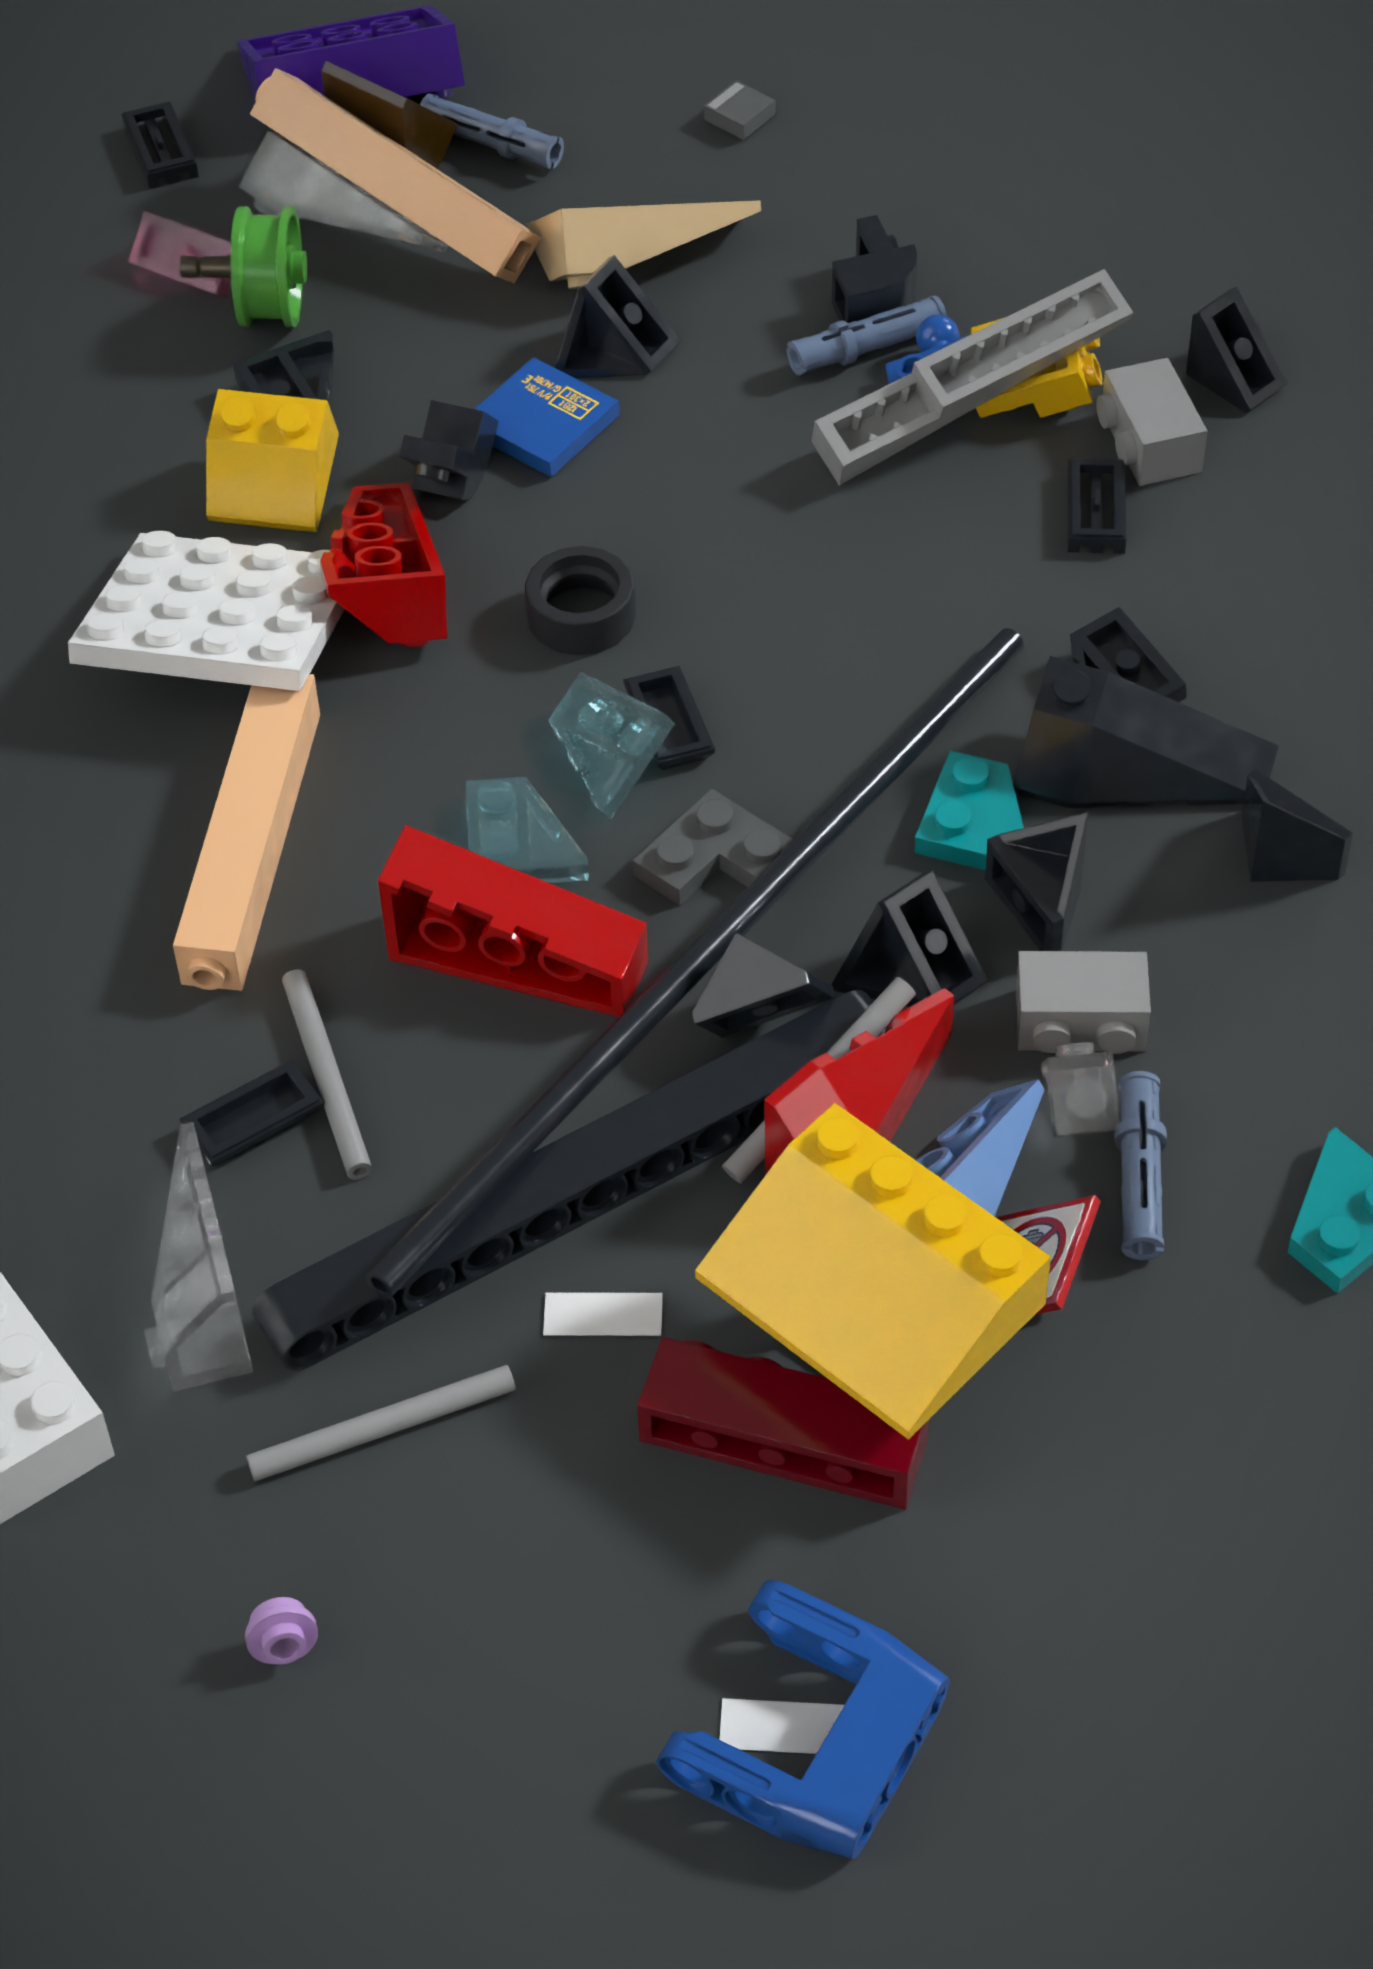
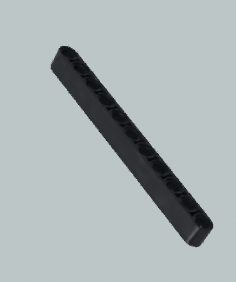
(553, 1190)

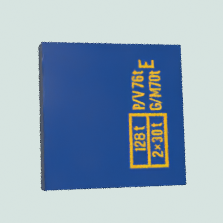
(547, 416)

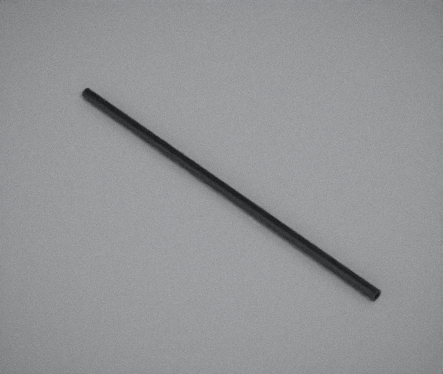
(686, 971)

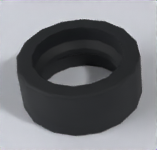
(578, 569)

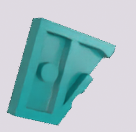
(966, 808)
(1337, 1215)

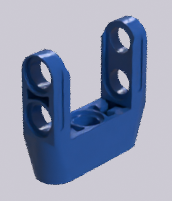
(861, 1756)

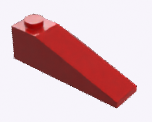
(870, 1082)

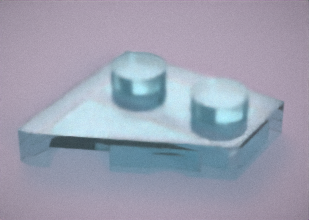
(607, 738)
(519, 830)

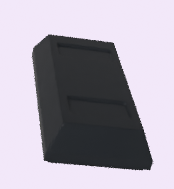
(670, 694)
(253, 1113)

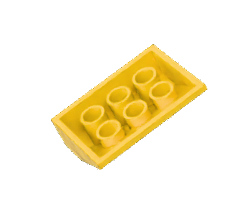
(875, 1270)

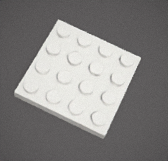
(210, 612)

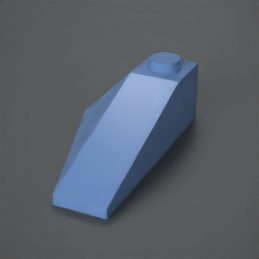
(985, 1144)

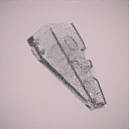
(294, 178)
(193, 1290)

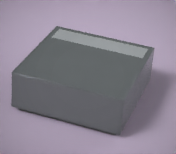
(739, 110)

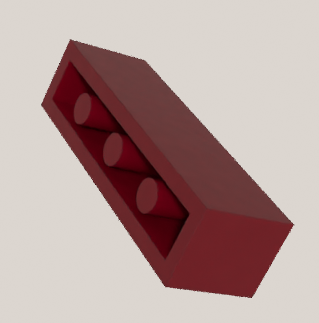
(774, 1423)

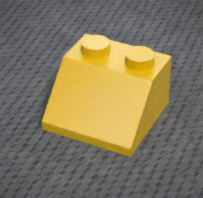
(269, 460)

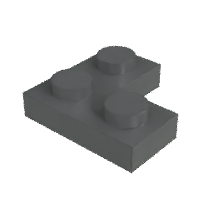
(707, 839)

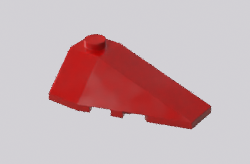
(387, 566)

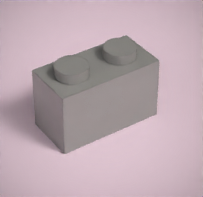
(1152, 421)
(1082, 1000)

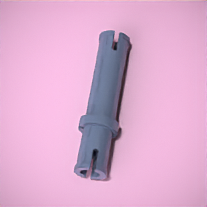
(508, 136)
(847, 341)
(1139, 1105)

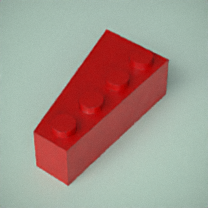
(506, 927)

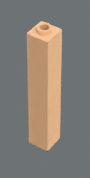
(394, 175)
(246, 837)

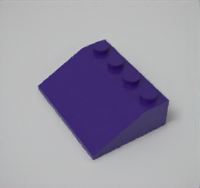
(398, 50)

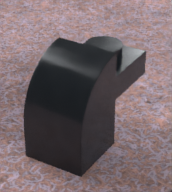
(878, 276)
(452, 450)

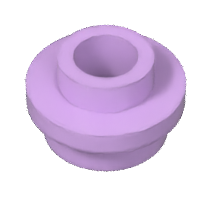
(280, 1631)

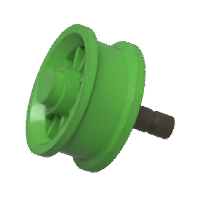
(263, 266)

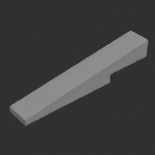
(967, 375)

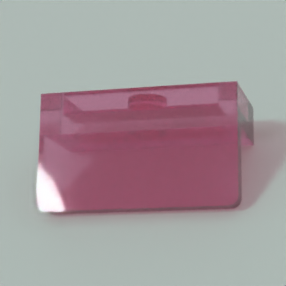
(164, 240)

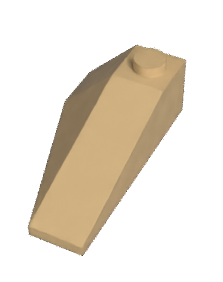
(583, 238)

